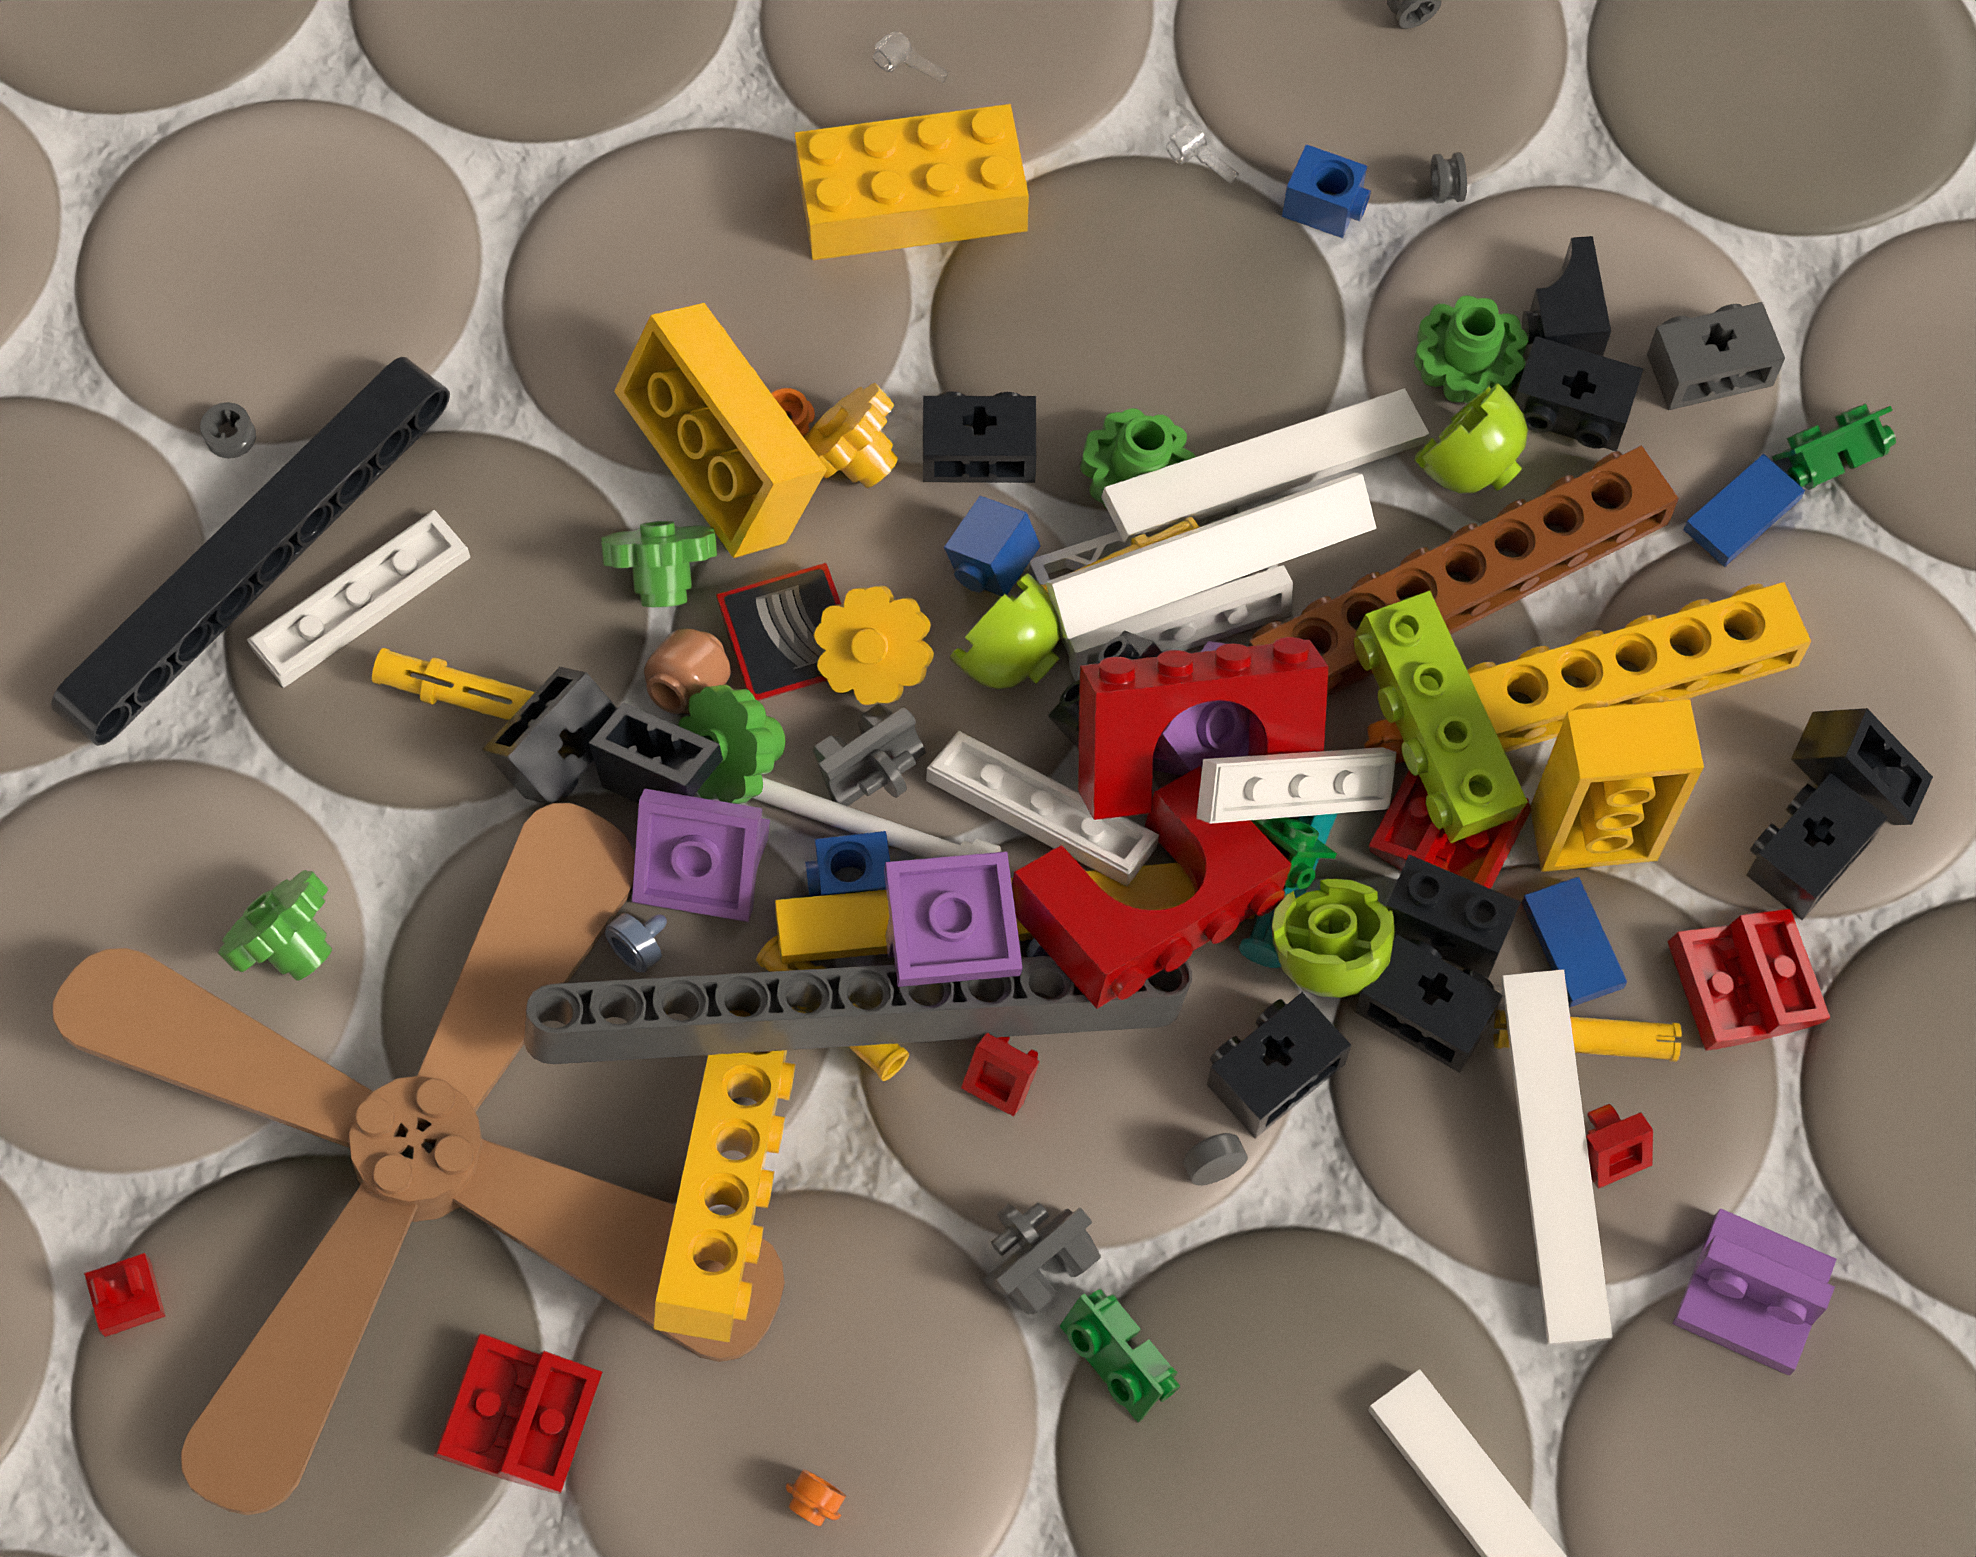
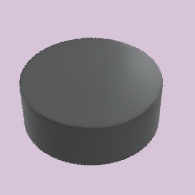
(1215, 1159)

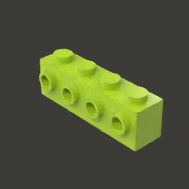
(1438, 717)

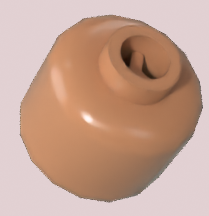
(683, 667)

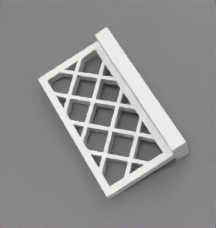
(1181, 623)

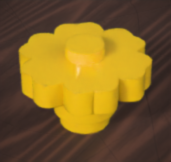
(852, 437)
(873, 645)

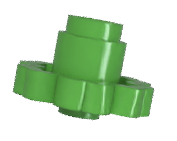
(1470, 348)
(1131, 447)
(660, 558)
(746, 738)
(281, 929)

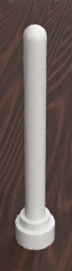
(861, 822)

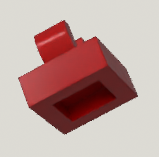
(1000, 1073)
(1617, 1145)
(124, 1295)

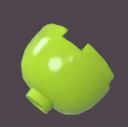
(1478, 445)
(1012, 639)
(1333, 938)

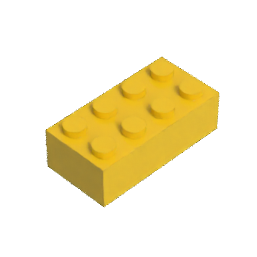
(912, 181)
(719, 429)
(1615, 783)

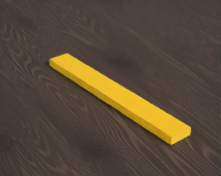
(858, 921)

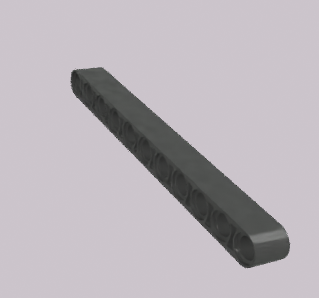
(833, 1018)

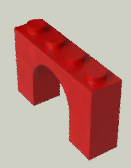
(1132, 702)
(1116, 947)

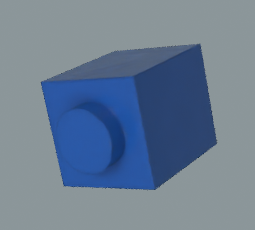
(992, 547)

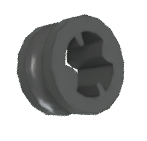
(1413, 12)
(1448, 177)
(218, 443)

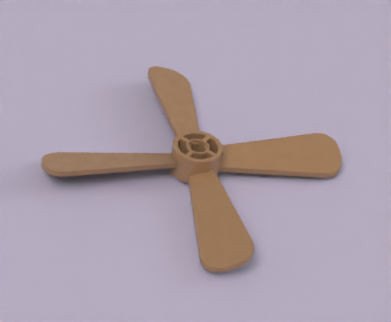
(543, 920)

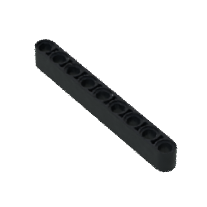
(249, 551)

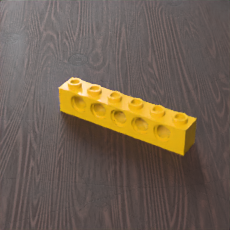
(1761, 613)
(687, 1296)

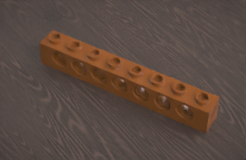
(1626, 481)

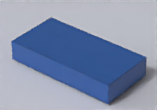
(1744, 510)
(1574, 940)

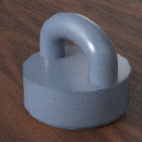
(635, 941)

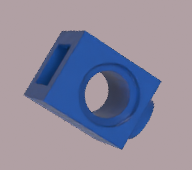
(1322, 172)
(860, 851)

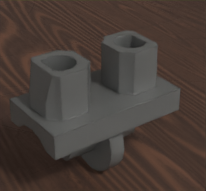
(873, 759)
(1020, 1272)

